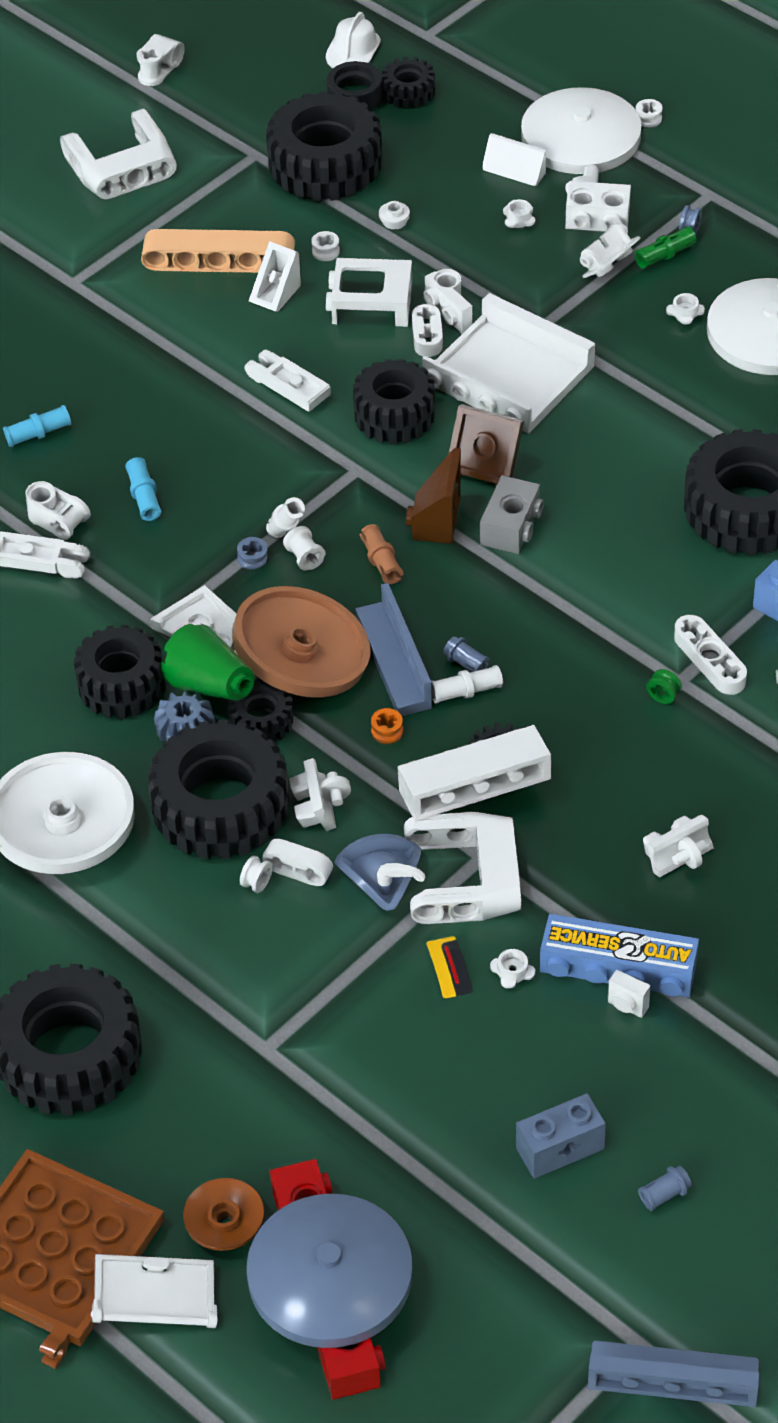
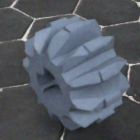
(180, 713)

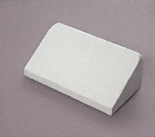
(514, 160)

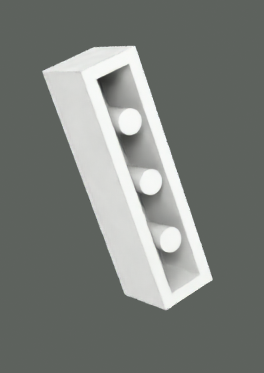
(474, 772)

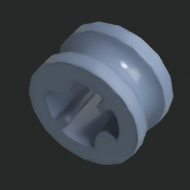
(690, 218)
(244, 549)

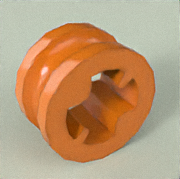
(383, 733)

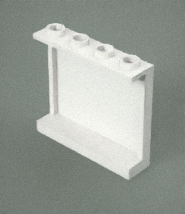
(512, 363)

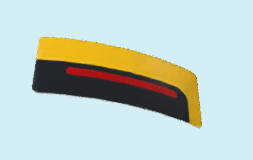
(449, 967)

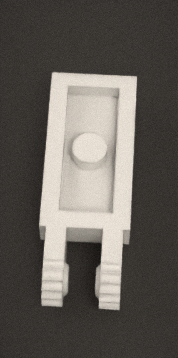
(288, 380)
(42, 554)

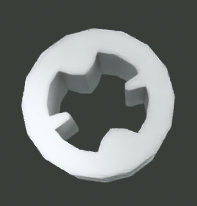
(649, 112)
(325, 246)
(256, 874)

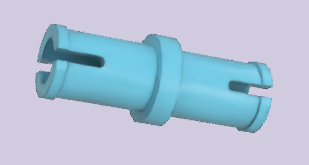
(37, 426)
(143, 489)

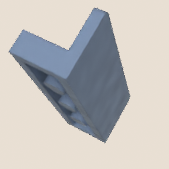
(396, 654)
(673, 1373)

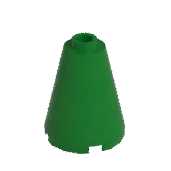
(205, 664)

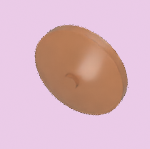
(301, 641)

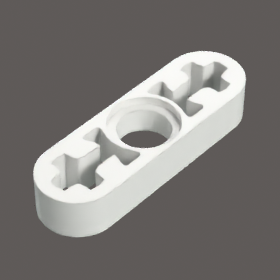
(711, 668)

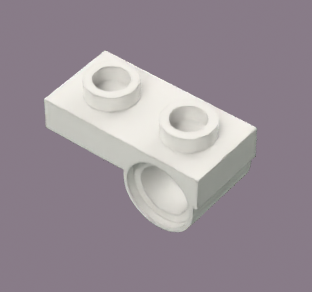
(444, 292)

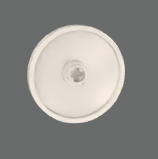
(582, 129)
(745, 325)
(64, 812)

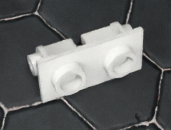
(600, 258)

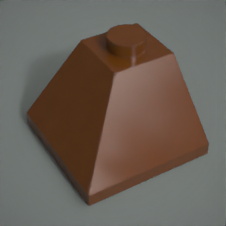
(438, 503)

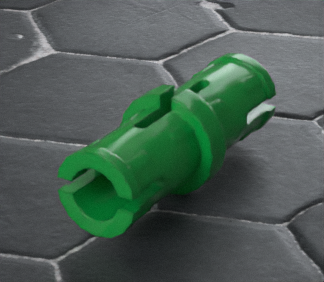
(665, 247)

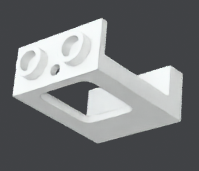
(395, 294)

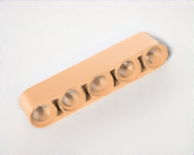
(209, 249)

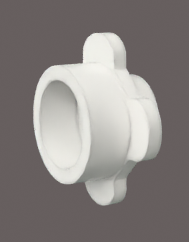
(518, 214)
(685, 308)
(512, 959)

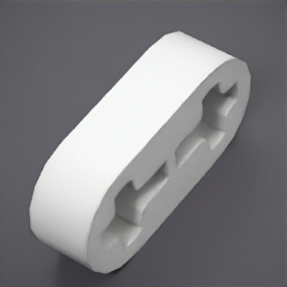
(431, 329)
(298, 862)

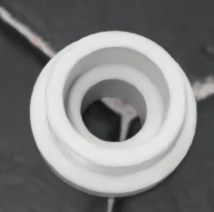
(394, 215)

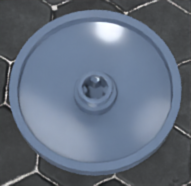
(329, 1270)

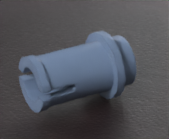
(465, 655)
(665, 1187)

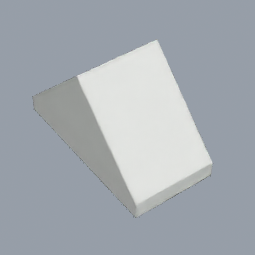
(277, 277)

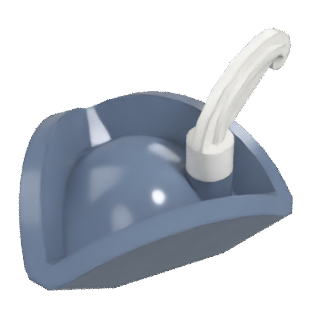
(381, 866)

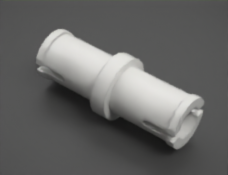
(285, 517)
(466, 684)

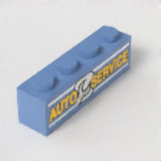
(597, 949)

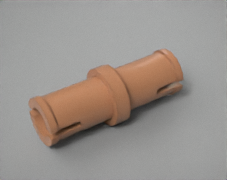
(381, 554)

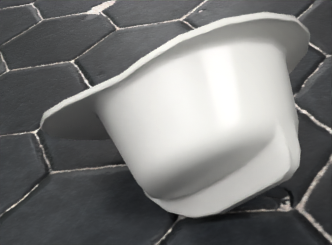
(353, 41)

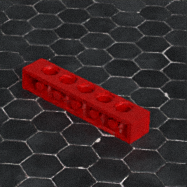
(345, 1370)

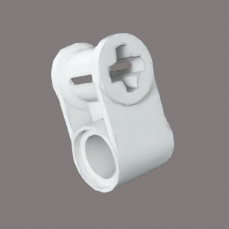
(158, 59)
(55, 509)

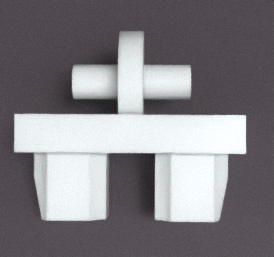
(322, 792)
(679, 846)

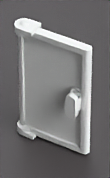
(152, 1296)

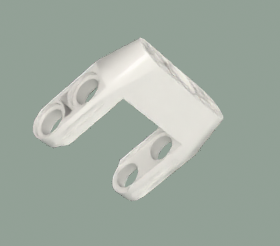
(125, 169)
(497, 864)

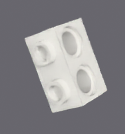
(597, 205)

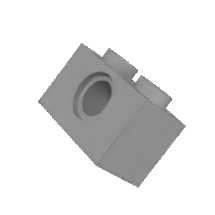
(511, 514)

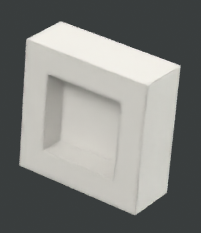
(629, 994)

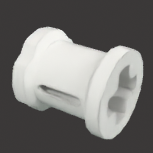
(301, 544)

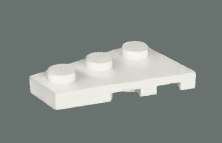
(197, 608)

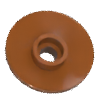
(220, 1200)

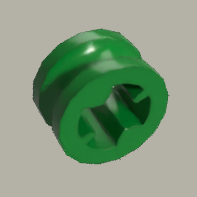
(664, 686)

